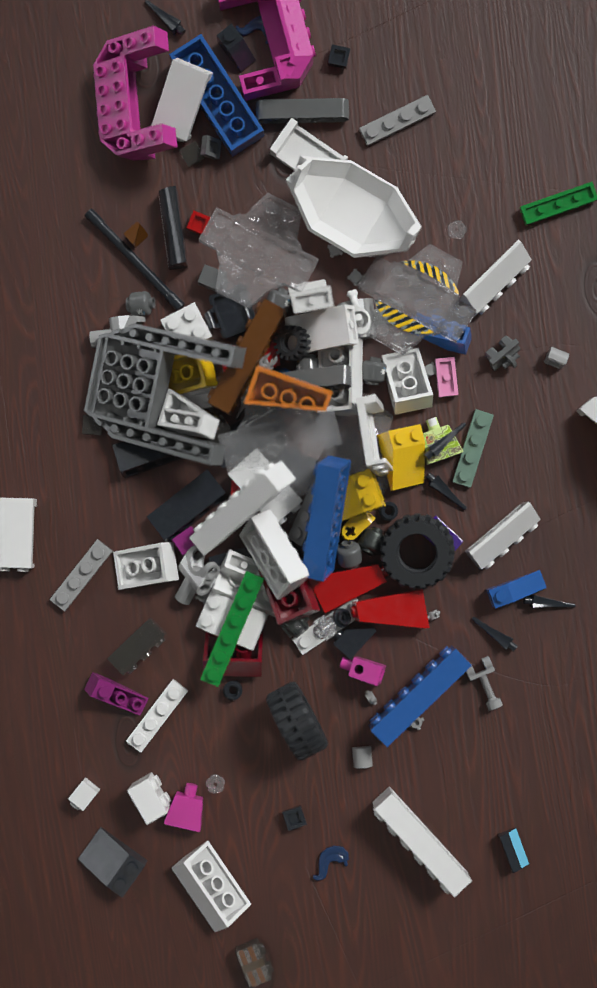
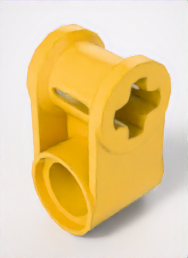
(358, 524)

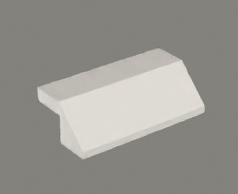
(231, 575)

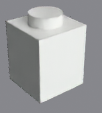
(83, 794)

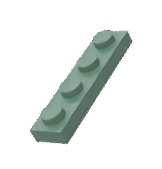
(472, 448)

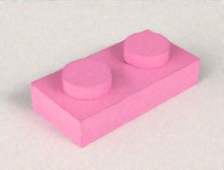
(446, 377)

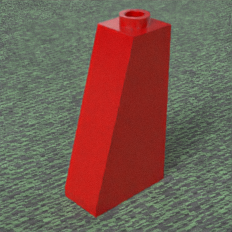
(347, 585)
(394, 609)

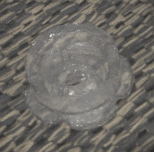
(457, 224)
(220, 784)

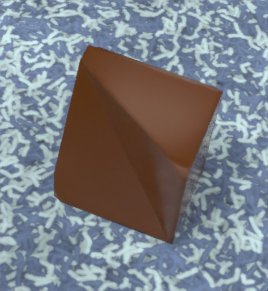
(136, 234)

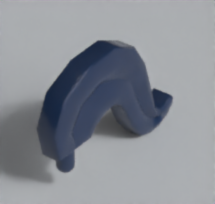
(253, 25)
(330, 854)

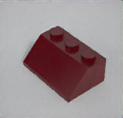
(294, 605)
(243, 660)

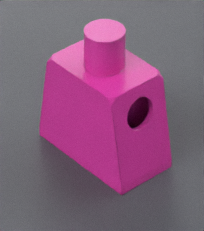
(372, 672)
(186, 809)

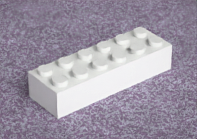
(241, 506)
(421, 841)

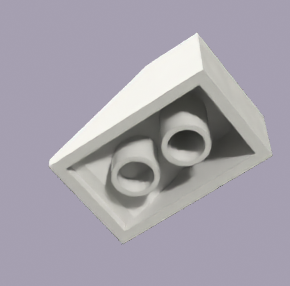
(407, 381)
(146, 565)
(215, 614)

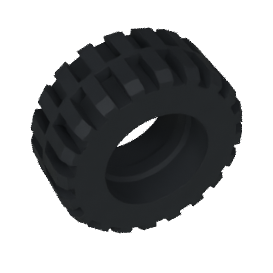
(411, 576)
(296, 721)

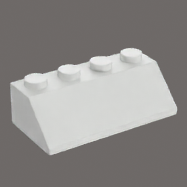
(498, 276)
(344, 400)
(502, 535)
(273, 554)
(211, 886)

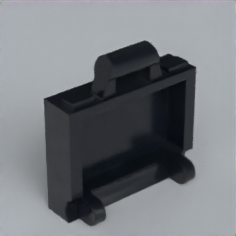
(230, 314)

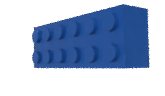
(221, 99)
(325, 516)
(419, 695)

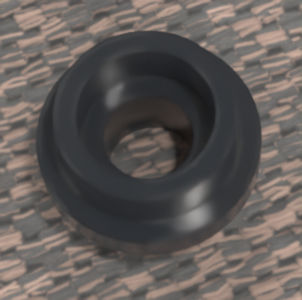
(394, 511)
(341, 617)
(228, 685)

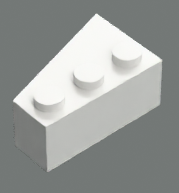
(186, 417)

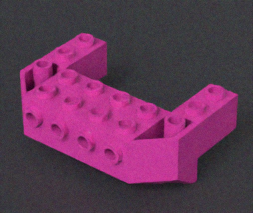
(288, 46)
(118, 97)

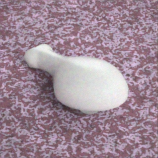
(362, 316)

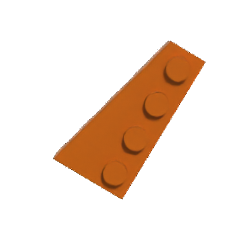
(281, 390)

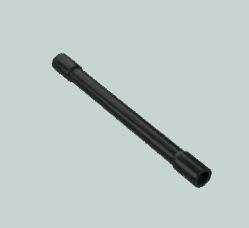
(93, 217)

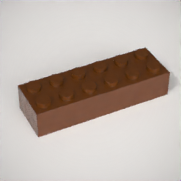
(257, 340)

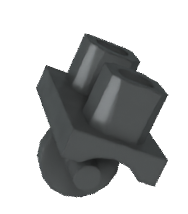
(506, 356)

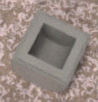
(556, 358)
(362, 757)

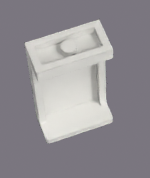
(182, 97)
(297, 142)
(313, 297)
(326, 328)
(366, 408)
(278, 508)
(16, 533)

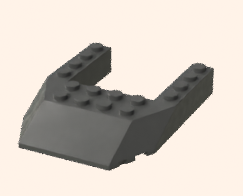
(132, 382)

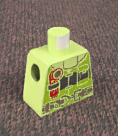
(434, 434)

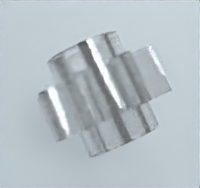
(324, 628)

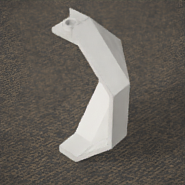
(352, 207)

